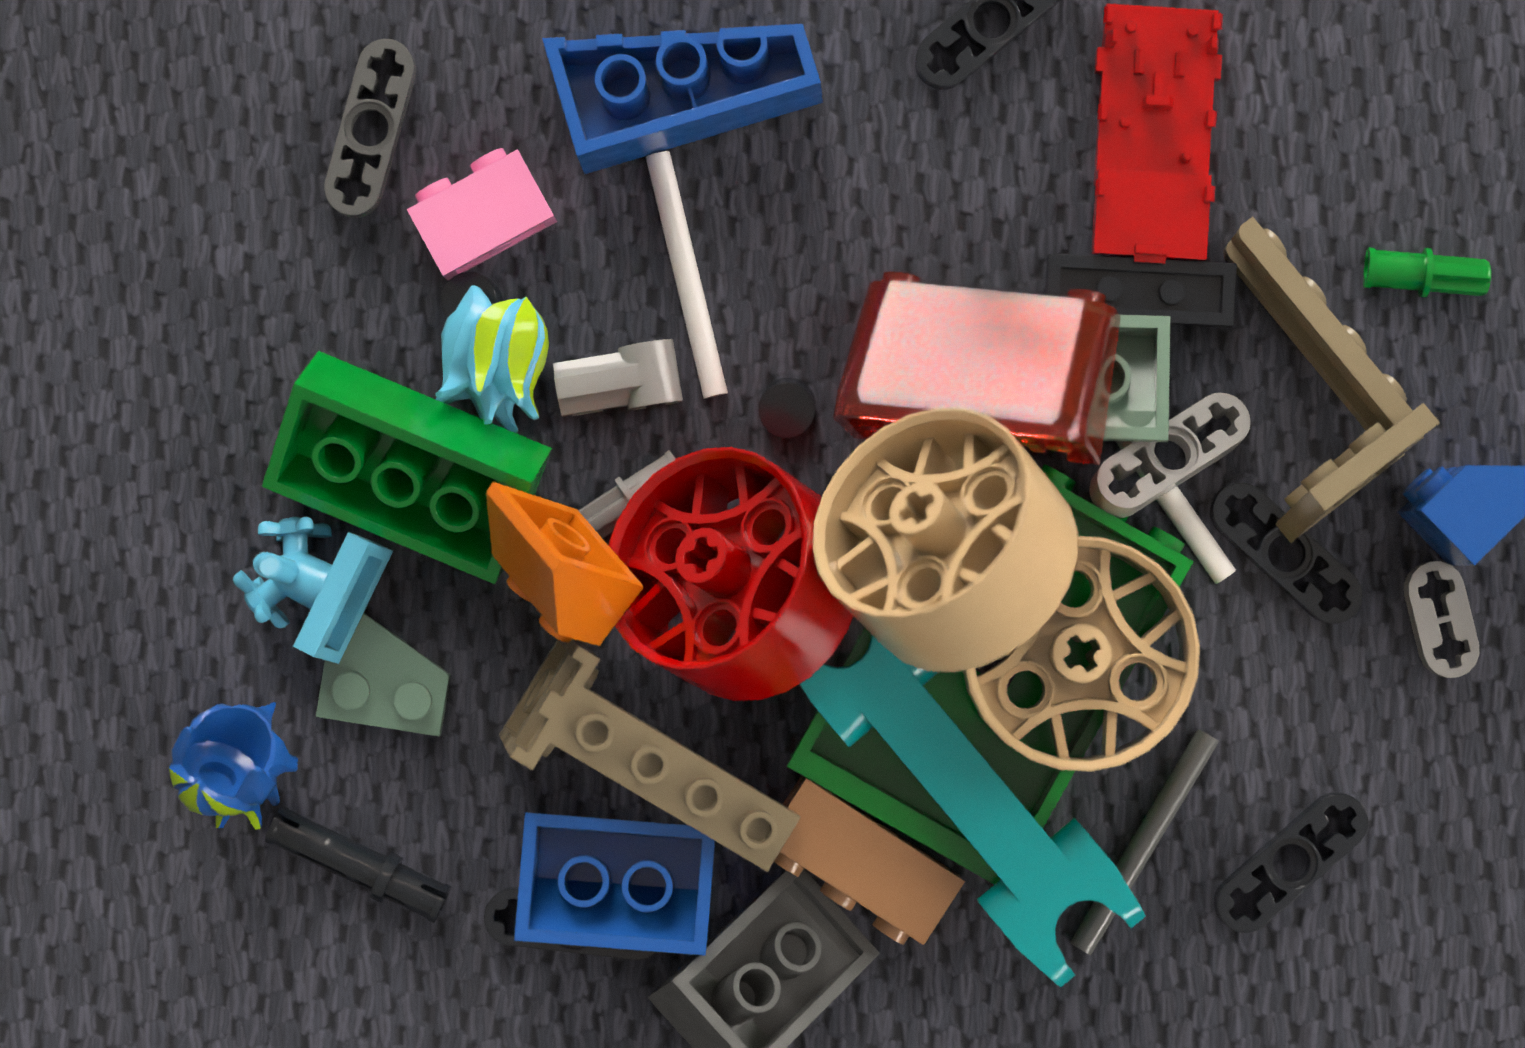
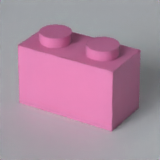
(480, 213)

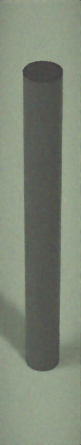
(1149, 834)

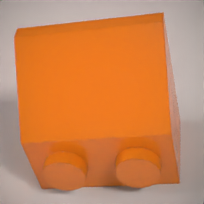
(559, 565)

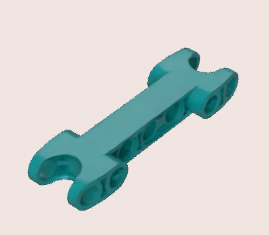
(1035, 871)

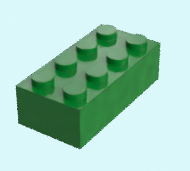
(398, 463)

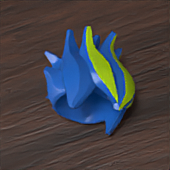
(230, 762)

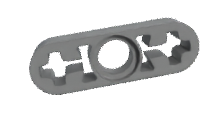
(1159, 479)

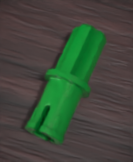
(1426, 272)

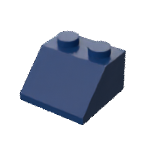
(1465, 509)

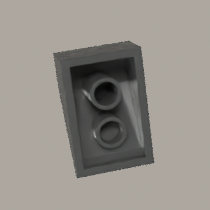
(766, 970)

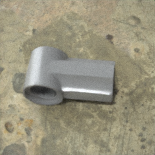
(631, 378)

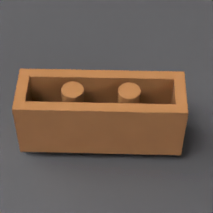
(866, 864)

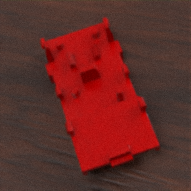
(1155, 132)

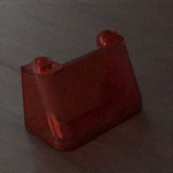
(1015, 356)

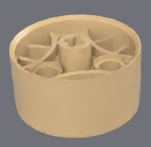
(960, 527)
(1097, 686)

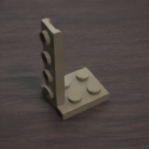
(1342, 362)
(567, 714)

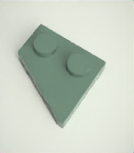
(384, 684)

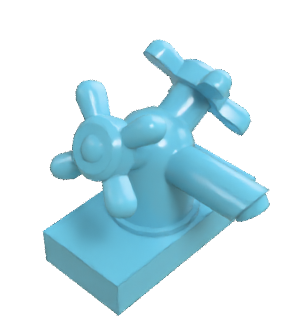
(332, 592)

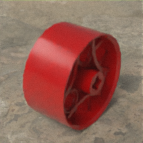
(728, 575)

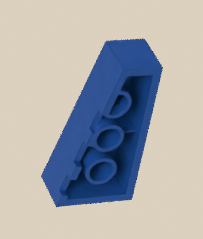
(677, 87)

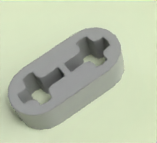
(1456, 615)

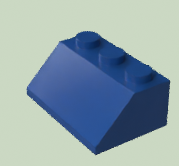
(614, 884)

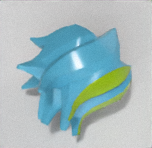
(493, 356)

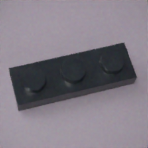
(1184, 290)

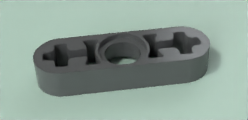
(396, 88)

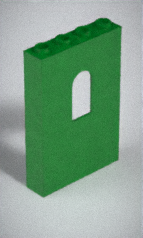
(883, 786)

